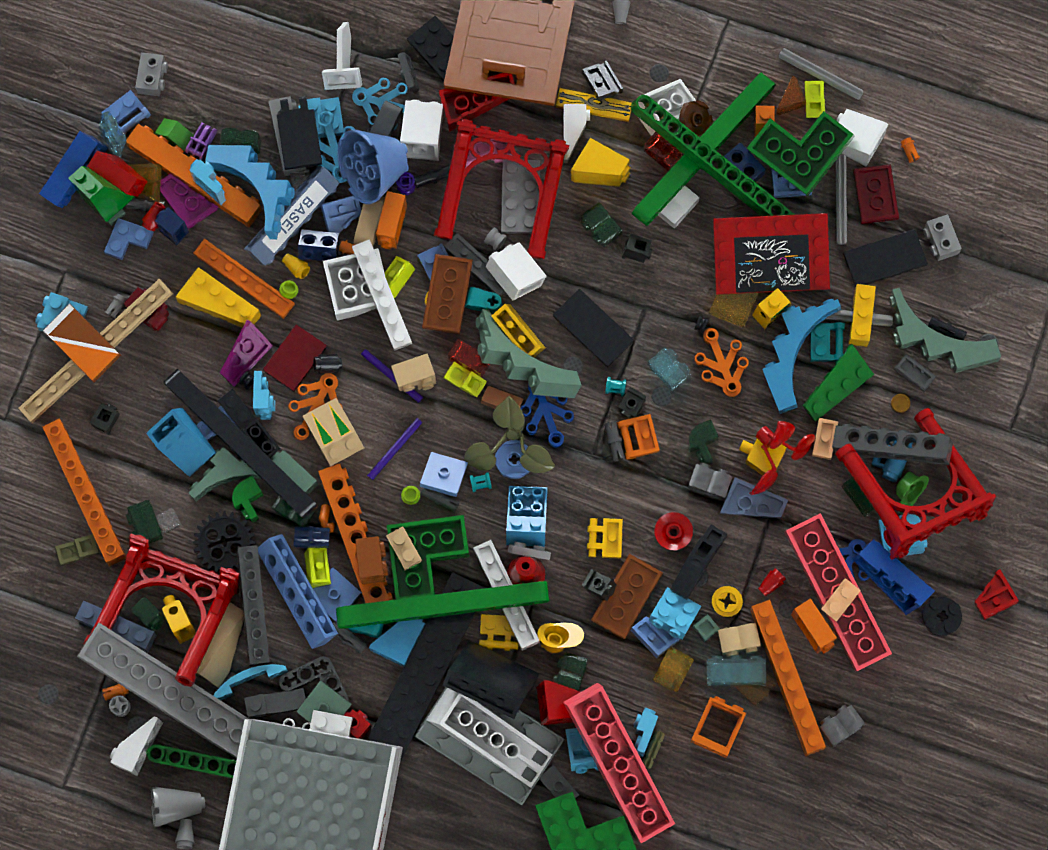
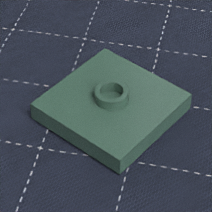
(325, 700)

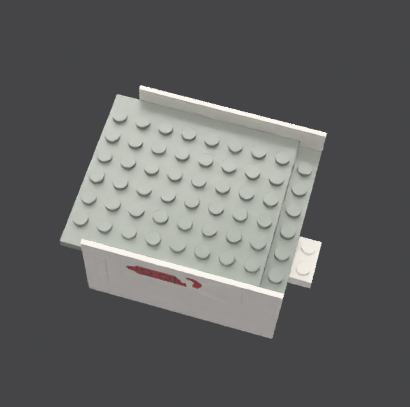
(310, 788)

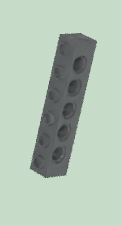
(938, 455)
(252, 605)

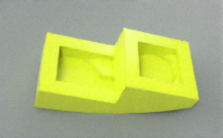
(814, 98)
(465, 379)

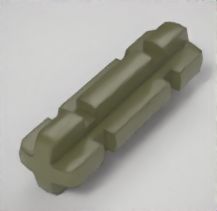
(653, 749)

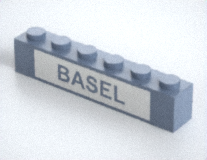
(305, 202)

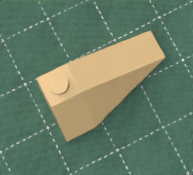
(219, 656)

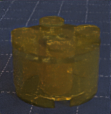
(673, 669)

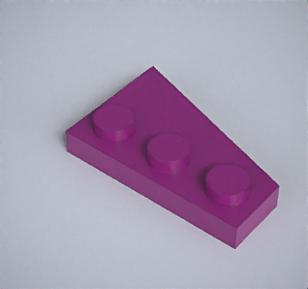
(185, 201)
(246, 352)

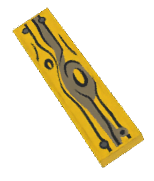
(605, 108)

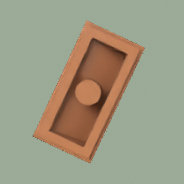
(493, 397)

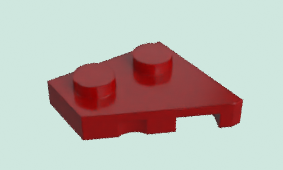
(996, 596)

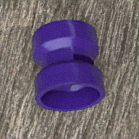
(406, 187)

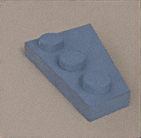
(758, 505)

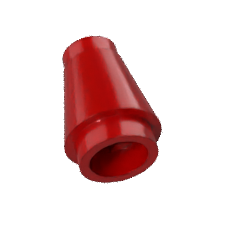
(150, 217)
(771, 582)

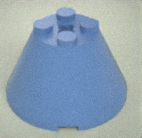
(370, 163)

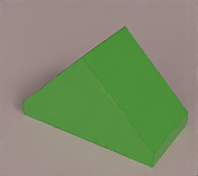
(174, 133)

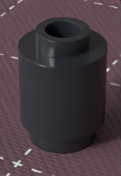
(327, 363)

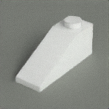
(574, 124)

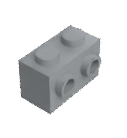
(150, 74)
(942, 238)

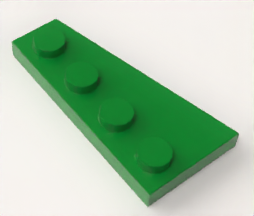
(841, 381)

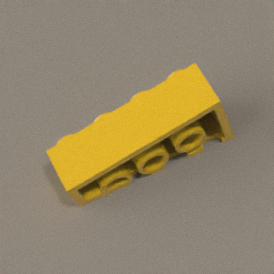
(212, 297)

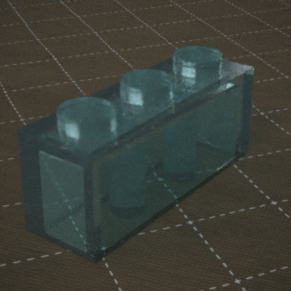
(736, 671)

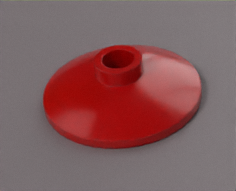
(677, 522)

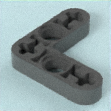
(323, 675)

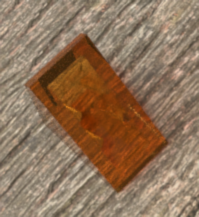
(792, 98)

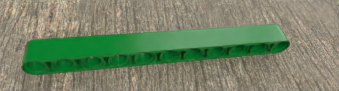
(715, 136)
(710, 155)
(442, 604)
(185, 761)

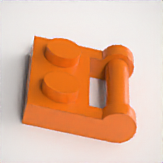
(644, 434)

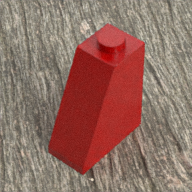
(118, 173)

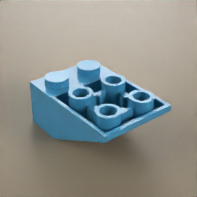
(181, 441)
(526, 515)

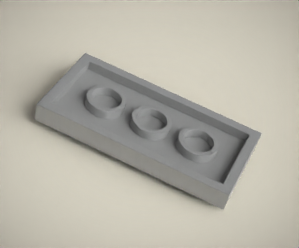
(519, 198)

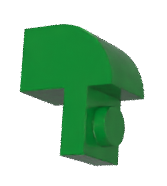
(244, 494)

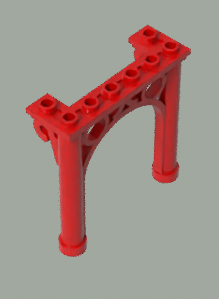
(547, 190)
(899, 532)
(140, 558)

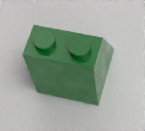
(99, 193)

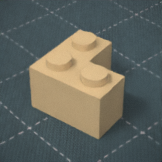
(413, 373)

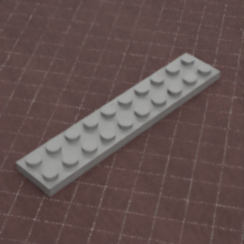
(158, 686)

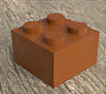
(370, 560)

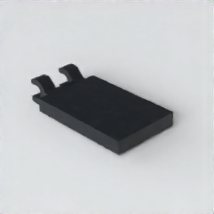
(298, 136)

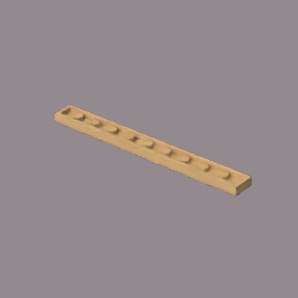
(113, 333)

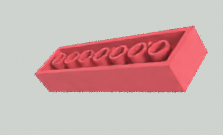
(825, 571)
(619, 763)

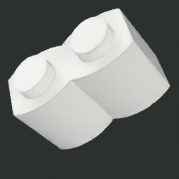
(679, 207)

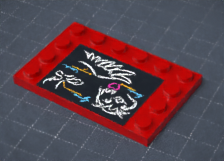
(771, 253)

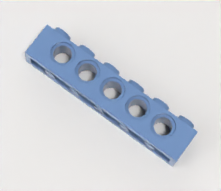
(297, 591)

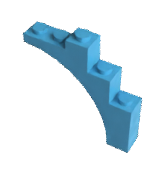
(242, 162)
(799, 325)

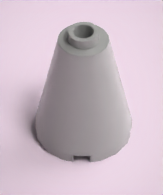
(173, 805)

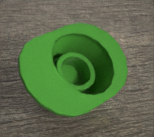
(910, 488)

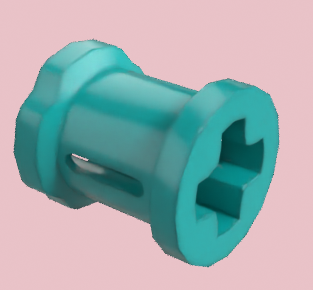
(615, 386)
(487, 484)

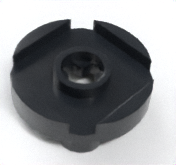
(933, 623)

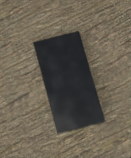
(885, 258)
(593, 328)

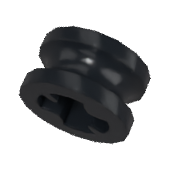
(702, 323)
(247, 379)

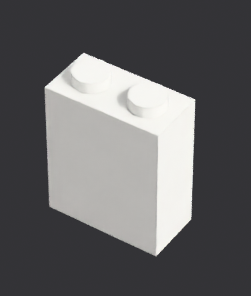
(515, 271)

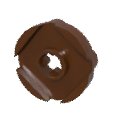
(699, 109)

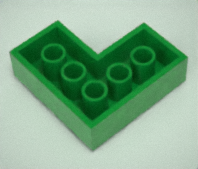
(806, 160)
(434, 541)
(567, 830)

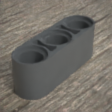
(386, 119)

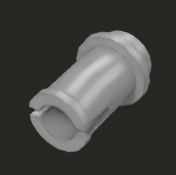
(116, 304)

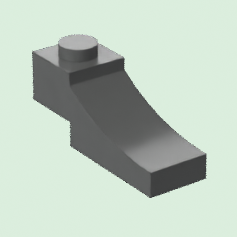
(274, 703)

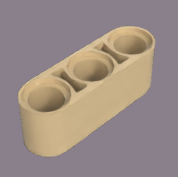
(369, 222)

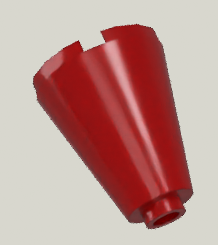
(534, 573)

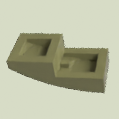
(76, 550)

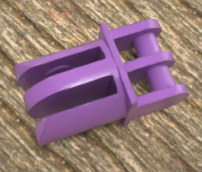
(202, 138)

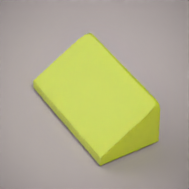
(398, 274)
(317, 567)

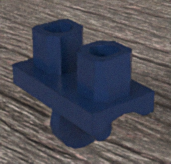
(311, 537)

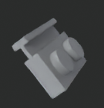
(537, 551)

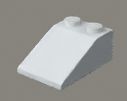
(671, 98)
(133, 750)

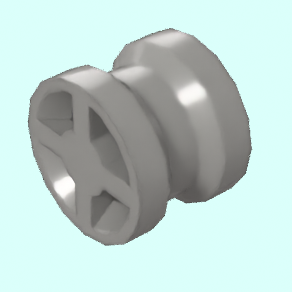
(495, 239)
(118, 702)

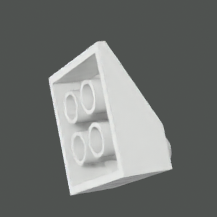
(348, 286)

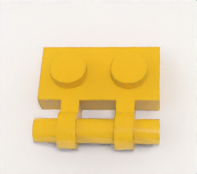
(612, 538)
(496, 626)

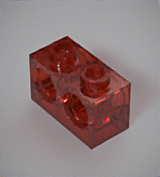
(662, 151)
(467, 358)

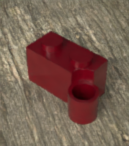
(157, 318)

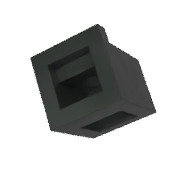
(637, 248)
(634, 396)
(98, 418)
(599, 585)

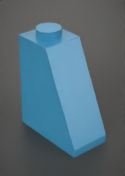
(398, 641)

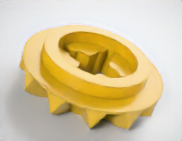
(735, 597)

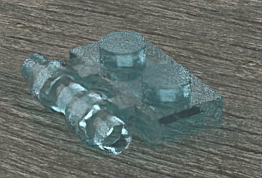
(112, 133)

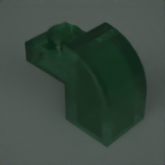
(700, 437)

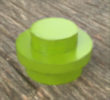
(288, 289)
(410, 495)

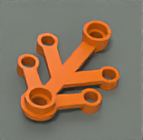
(722, 365)
(314, 402)

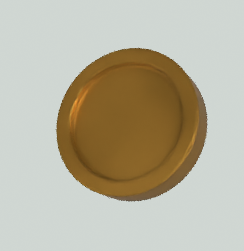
(900, 403)

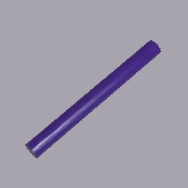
(386, 371)
(394, 449)

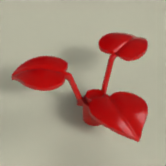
(773, 440)

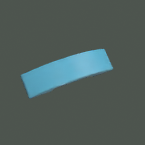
(272, 670)

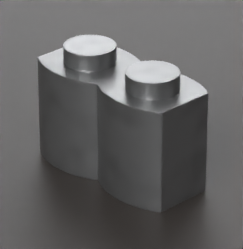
(710, 482)
(841, 726)

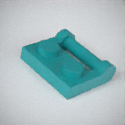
(821, 342)

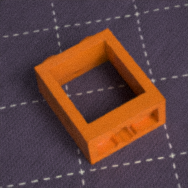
(391, 220)
(814, 627)
(710, 745)

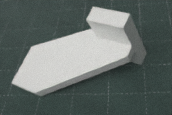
(343, 76)

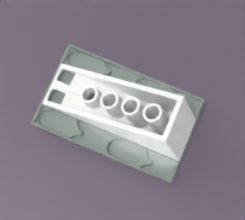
(489, 744)

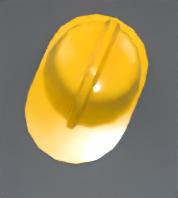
(558, 636)

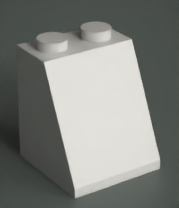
(422, 129)
(867, 134)

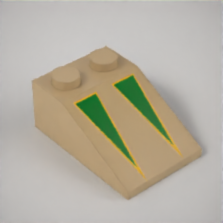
(333, 432)

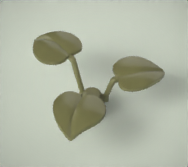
(509, 416)

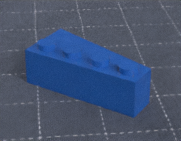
(81, 151)
(893, 577)

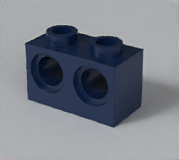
(747, 163)
(171, 226)
(318, 245)

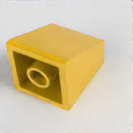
(600, 166)

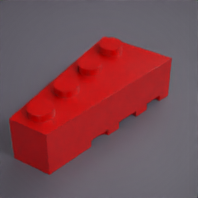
(469, 105)

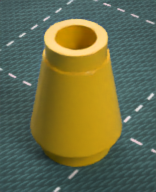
(297, 266)

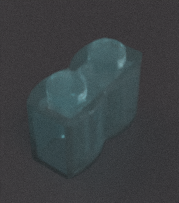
(669, 368)

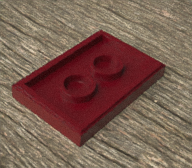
(876, 194)
(294, 358)

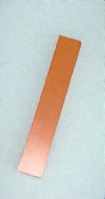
(243, 278)

